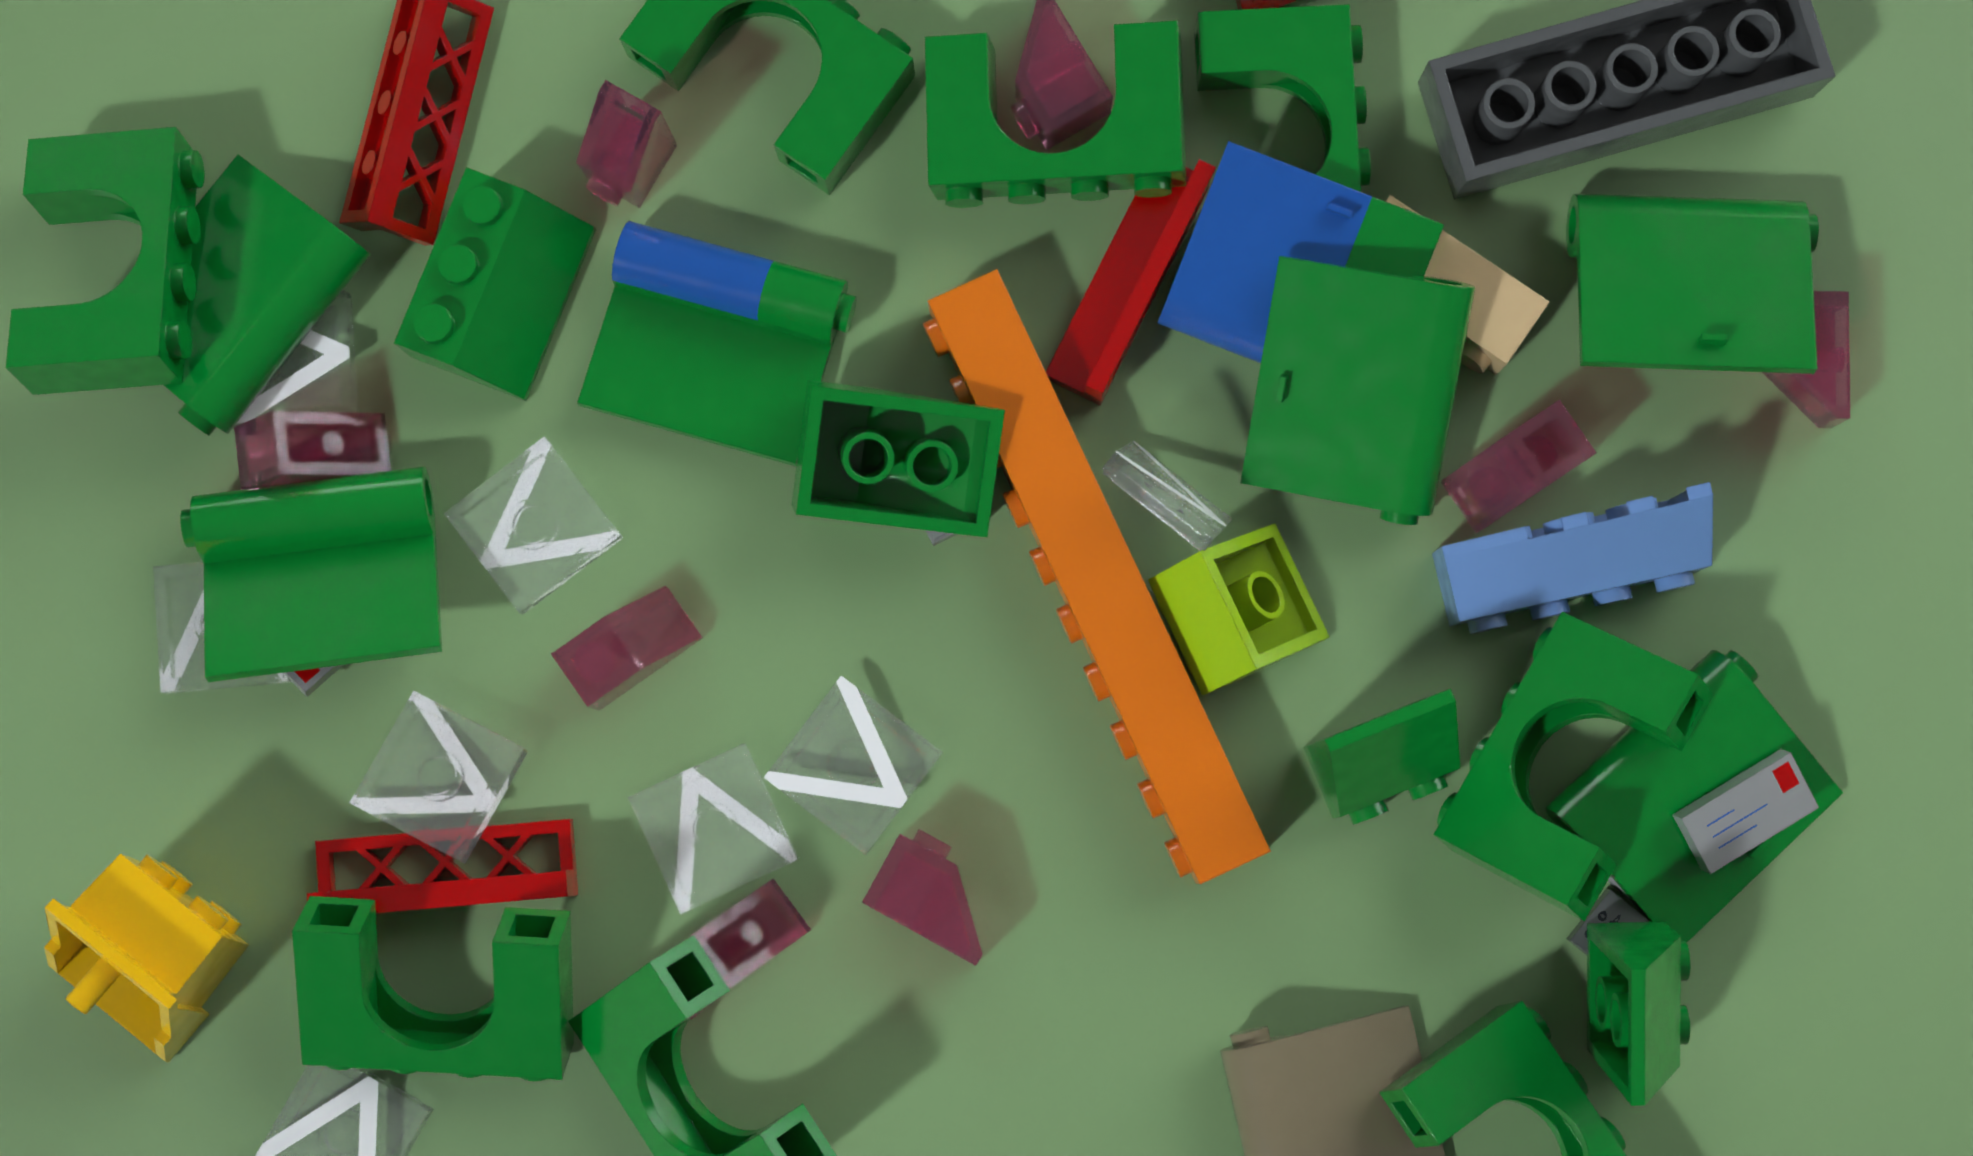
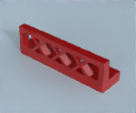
(395, 113)
(1126, 286)
(454, 892)

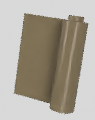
(1323, 1088)

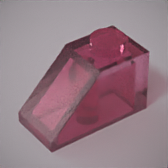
(1056, 80)
(624, 147)
(1826, 393)
(310, 447)
(626, 647)
(926, 894)
(751, 933)

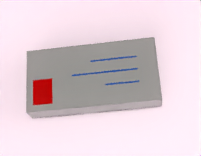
(1745, 811)

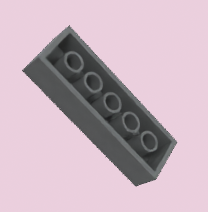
(1616, 84)

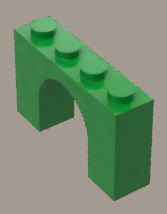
(1302, 54)
(856, 86)
(1134, 150)
(141, 326)
(1573, 678)
(359, 1021)
(637, 1048)
(1494, 1061)

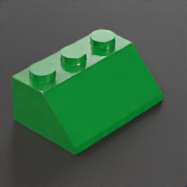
(495, 285)

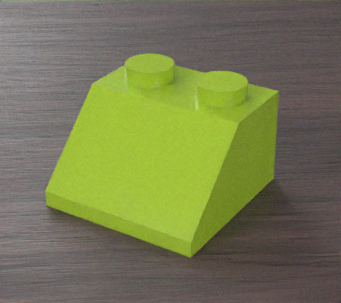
(1238, 608)

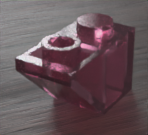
(1518, 466)

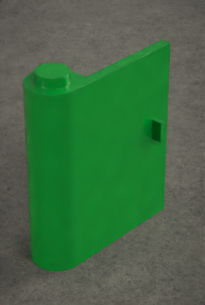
(1694, 282)
(262, 285)
(1357, 386)
(317, 573)
(1639, 783)

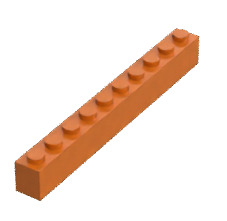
(1099, 583)

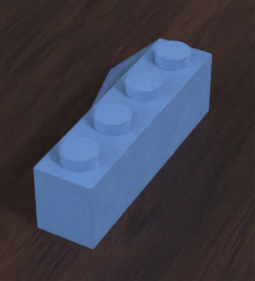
(1577, 559)

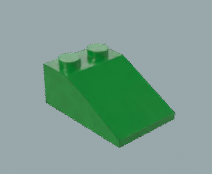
(896, 459)
(1388, 756)
(1636, 1005)

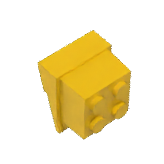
(143, 950)

